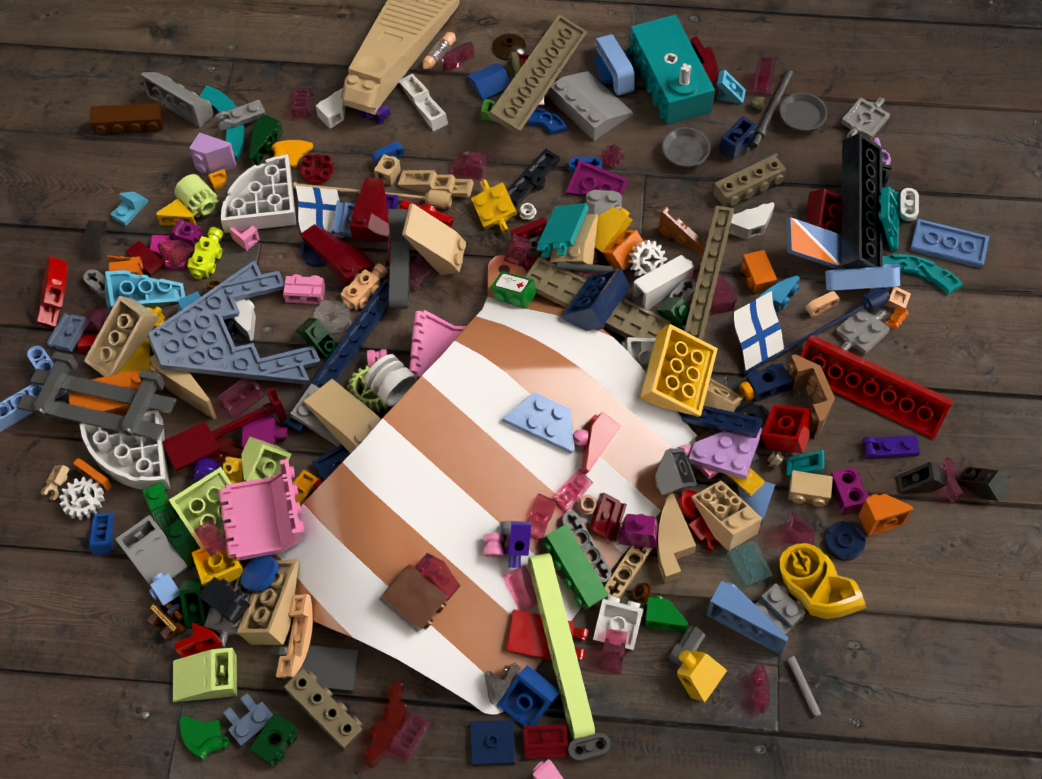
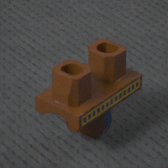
(161, 614)

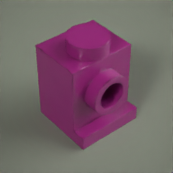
(187, 232)

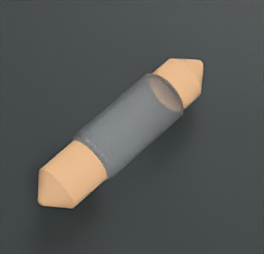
(438, 50)

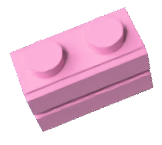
(304, 289)

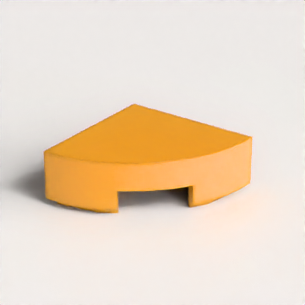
(218, 179)

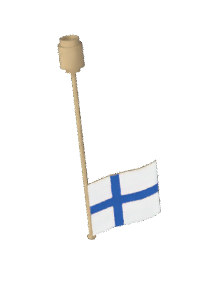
(319, 203)

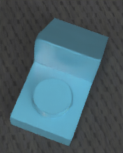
(729, 89)
(129, 207)

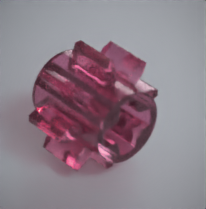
(612, 155)

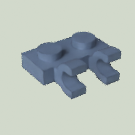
(251, 724)

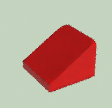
(85, 343)

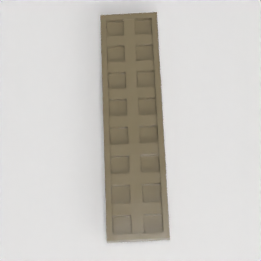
(562, 286)

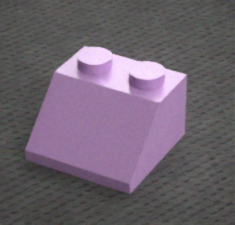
(211, 154)

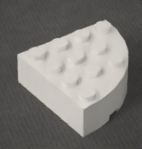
(261, 197)
(129, 459)

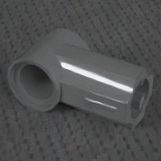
(690, 641)

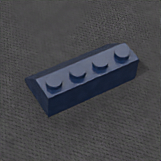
(597, 300)

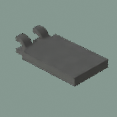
(331, 666)

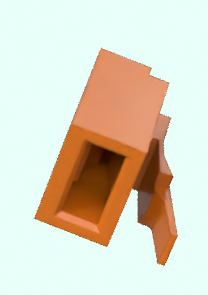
(131, 264)

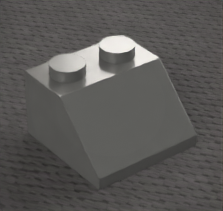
(674, 472)

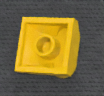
(216, 566)

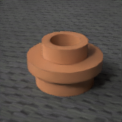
(591, 502)

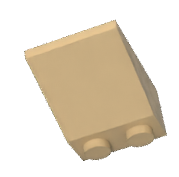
(584, 245)

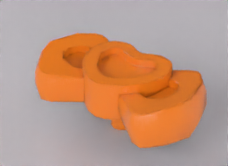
(897, 318)

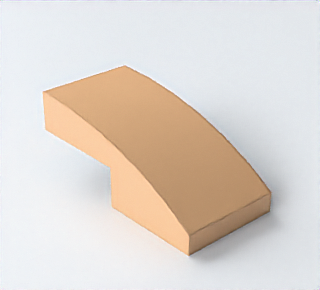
(898, 297)

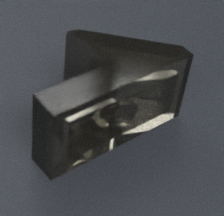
(498, 686)

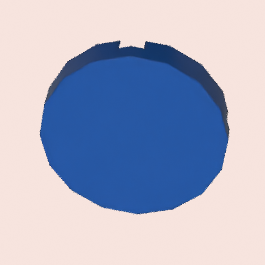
(259, 573)

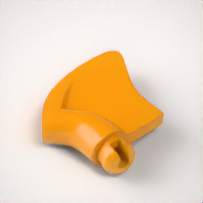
(294, 148)

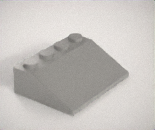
(588, 103)

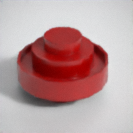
(687, 505)

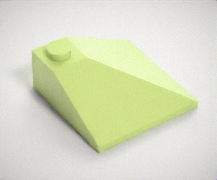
(202, 503)

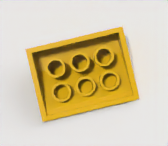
(678, 371)

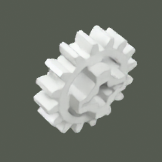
(643, 251)
(82, 498)

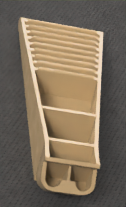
(392, 48)

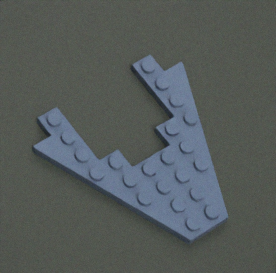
(200, 341)

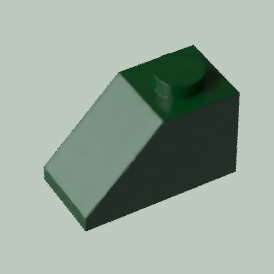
(182, 541)
(193, 607)

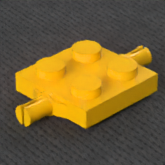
(494, 206)

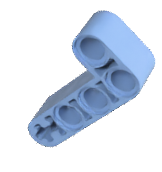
(616, 63)
(862, 278)

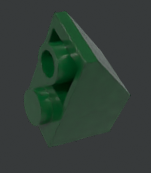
(675, 310)
(316, 335)

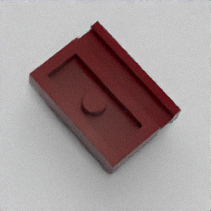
(607, 517)
(545, 741)

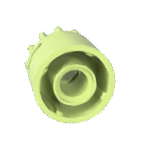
(196, 195)

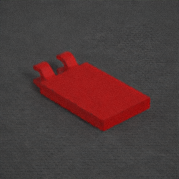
(529, 638)

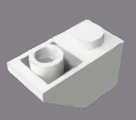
(331, 109)

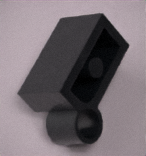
(224, 600)

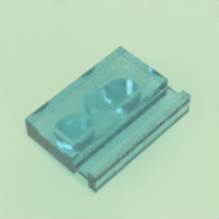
(750, 564)

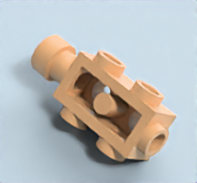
(363, 287)

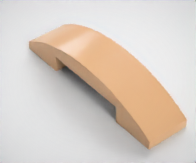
(300, 636)

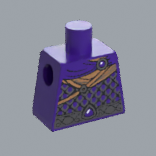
(517, 533)

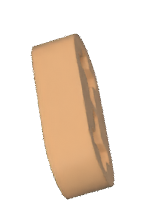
(822, 304)

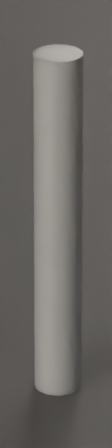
(804, 687)

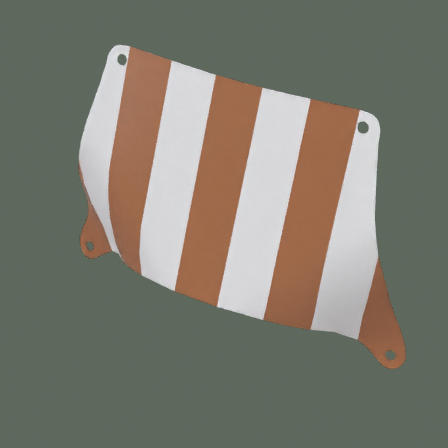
(452, 470)

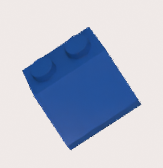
(528, 697)

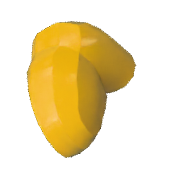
(815, 583)

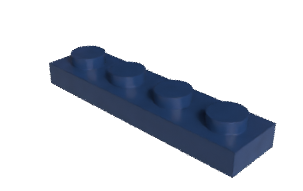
(726, 421)

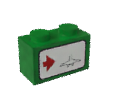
(513, 289)

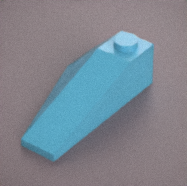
(143, 289)

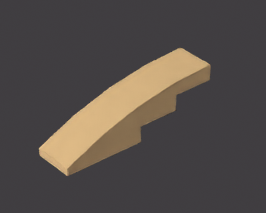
(425, 180)

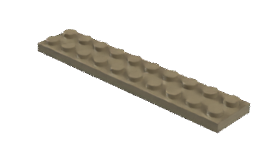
(537, 74)

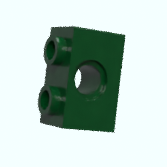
(276, 727)

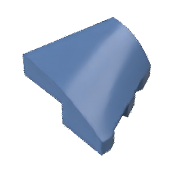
(759, 500)

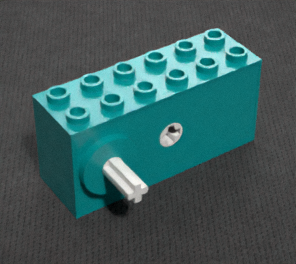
(671, 69)

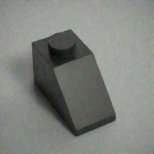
(922, 479)

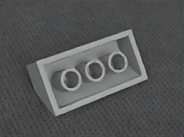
(177, 98)

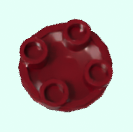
(316, 168)

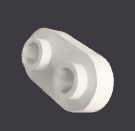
(909, 206)

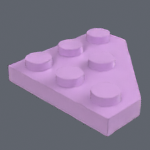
(726, 453)

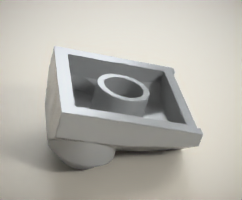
(602, 200)

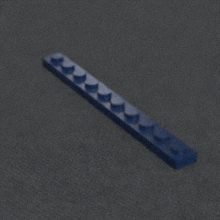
(350, 344)

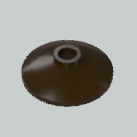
(508, 43)

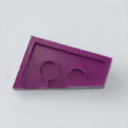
(589, 177)

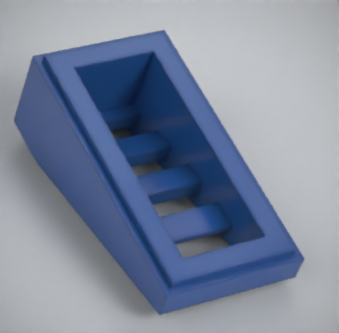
(102, 545)

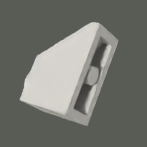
(246, 320)

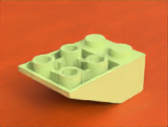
(205, 675)

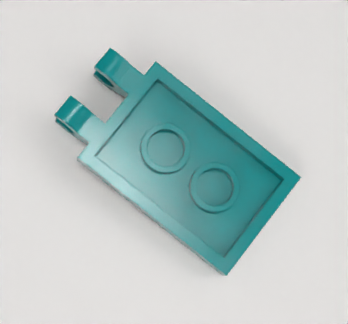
(562, 228)

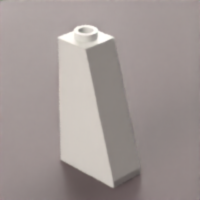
(661, 282)

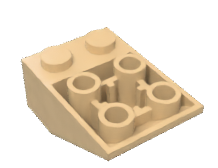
(727, 515)

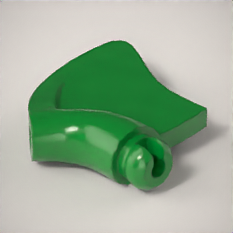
(202, 737)

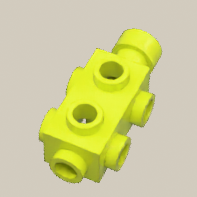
(206, 250)

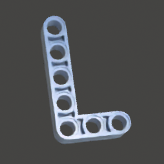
(10, 404)

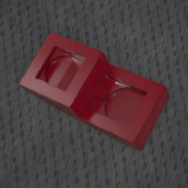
(150, 260)

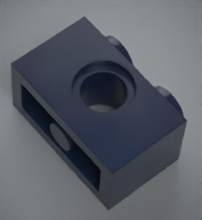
(737, 137)
(778, 378)

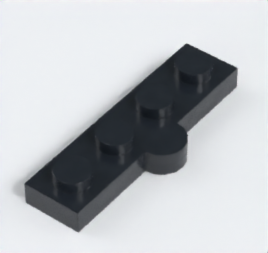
(533, 176)

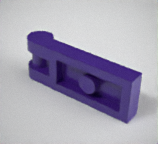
(891, 447)

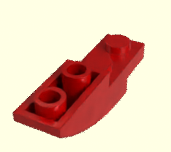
(52, 292)

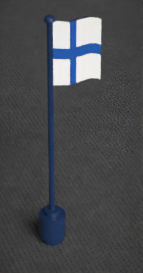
(762, 335)

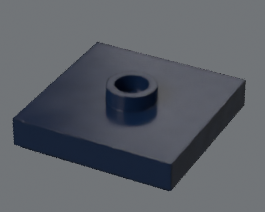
(492, 742)

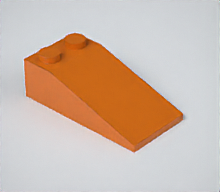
(126, 379)

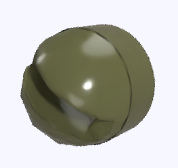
(757, 103)

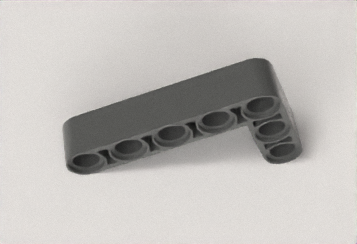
(399, 261)

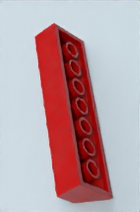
(878, 387)

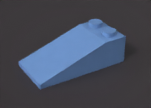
(740, 614)

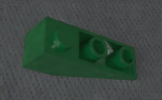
(264, 135)

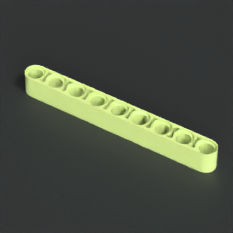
(561, 646)

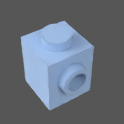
(163, 588)

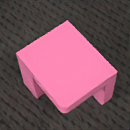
(245, 238)

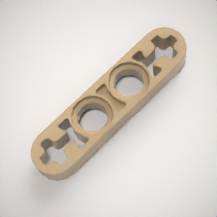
(631, 568)

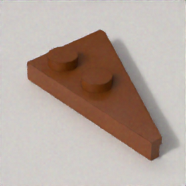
(679, 231)

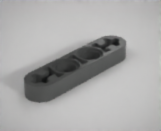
(588, 545)

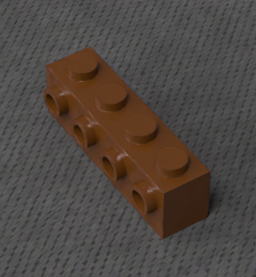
(127, 118)

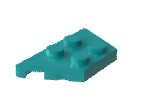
(890, 216)

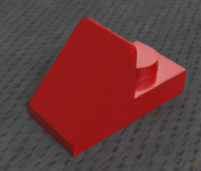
(202, 641)

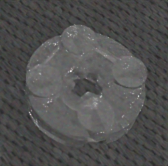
(335, 308)

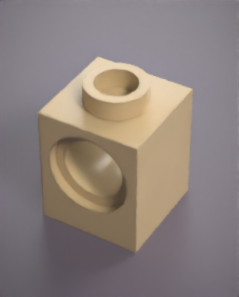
(387, 169)

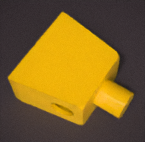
(699, 674)

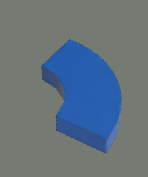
(548, 121)

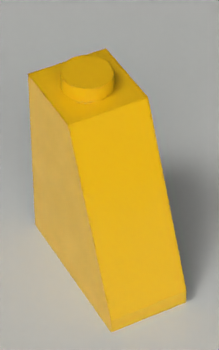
(611, 226)

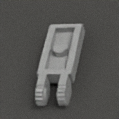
(240, 115)

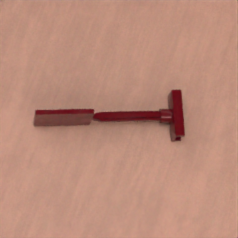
(200, 441)

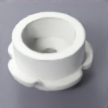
(527, 207)

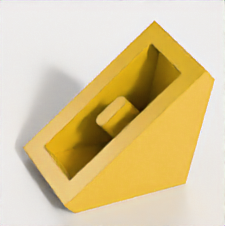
(171, 213)

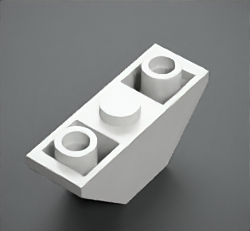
(751, 222)

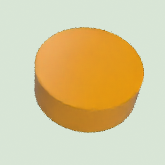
(746, 391)

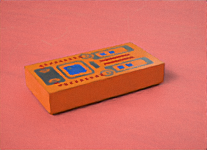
(90, 472)

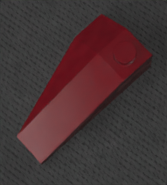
(825, 210)
(371, 212)
(337, 254)

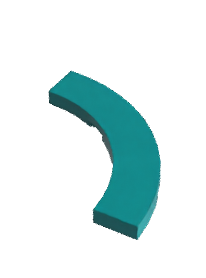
(220, 103)
(926, 269)

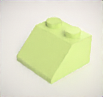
(261, 459)

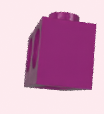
(843, 491)

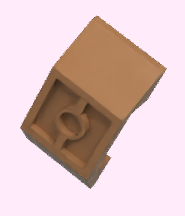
(810, 375)

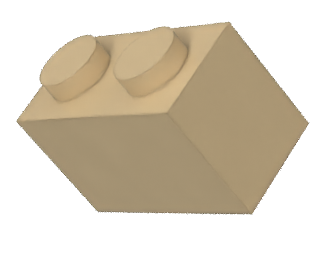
(810, 488)

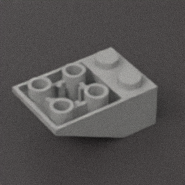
(151, 550)

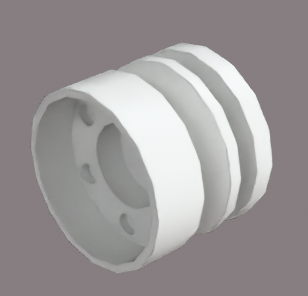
(390, 379)

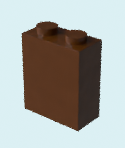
(414, 598)

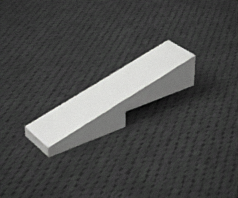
(420, 97)

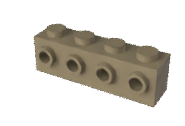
(749, 181)
(323, 709)

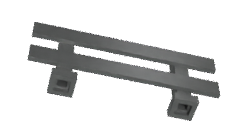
(138, 399)

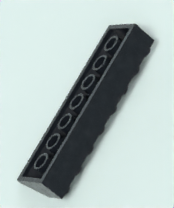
(860, 203)

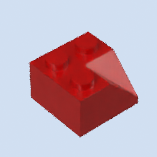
(787, 429)

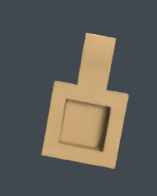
(55, 479)

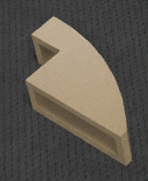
(673, 540)

